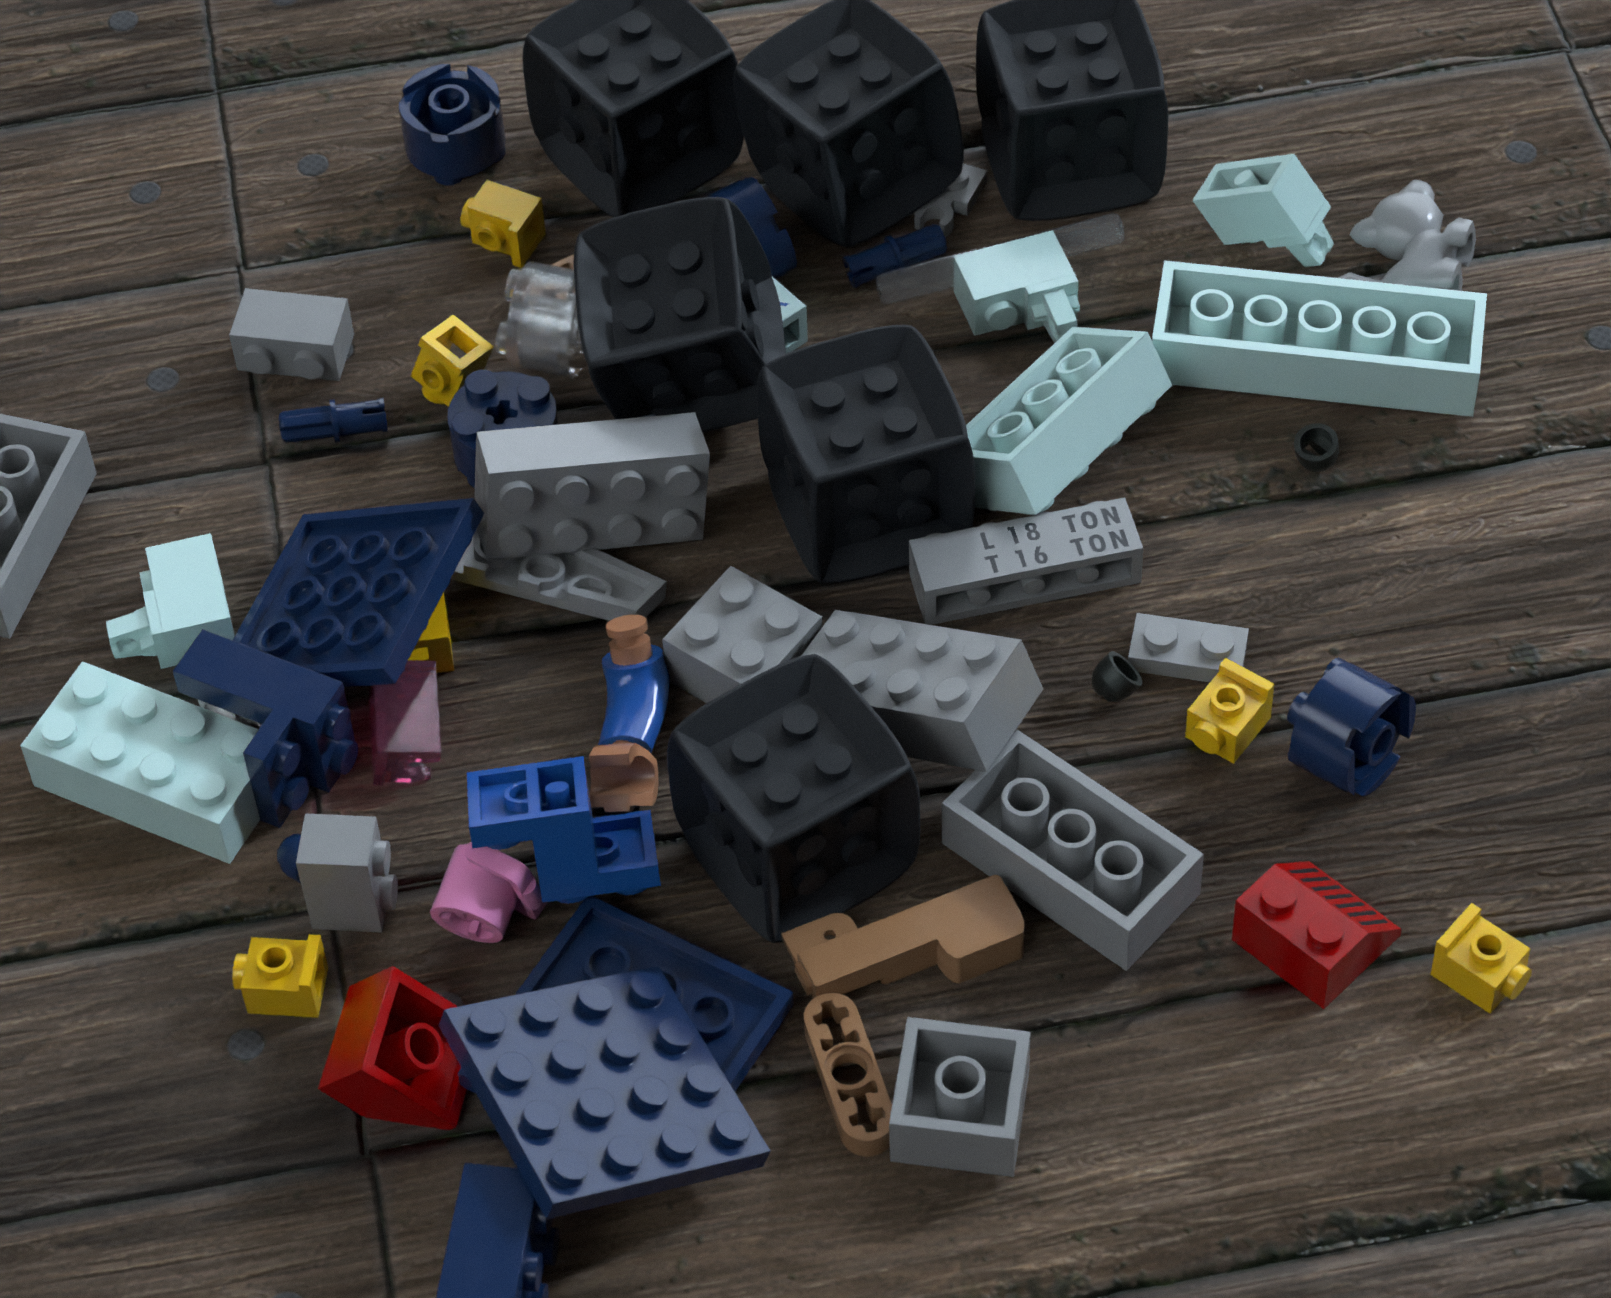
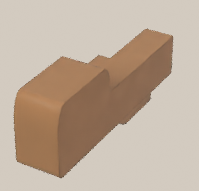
(959, 932)

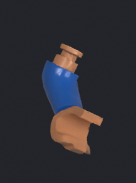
(637, 700)

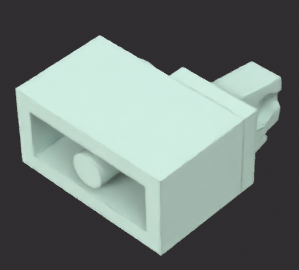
(1268, 203)
(1018, 284)
(181, 599)

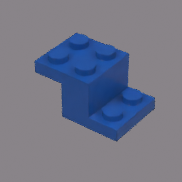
(571, 848)

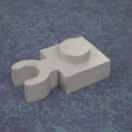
(956, 198)

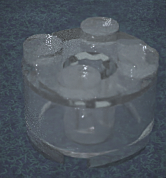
(541, 320)

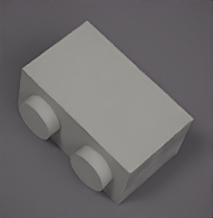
(292, 334)
(345, 873)

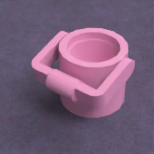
(482, 893)

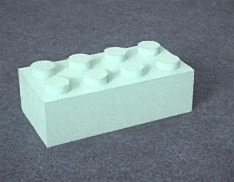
(1062, 416)
(146, 761)

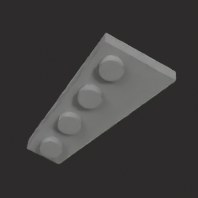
(574, 581)

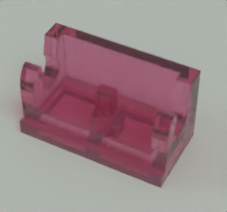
(405, 725)

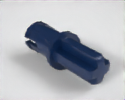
(895, 254)
(333, 421)

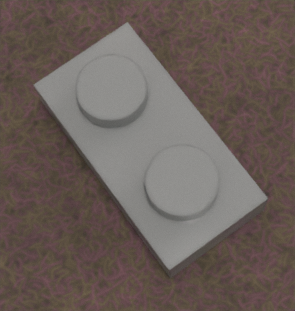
(1184, 647)

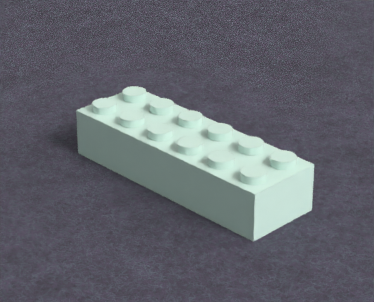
(1320, 338)

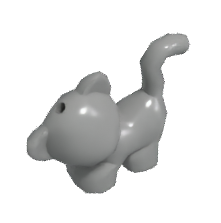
(1408, 230)

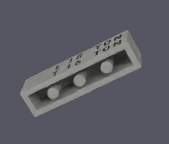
(1025, 561)

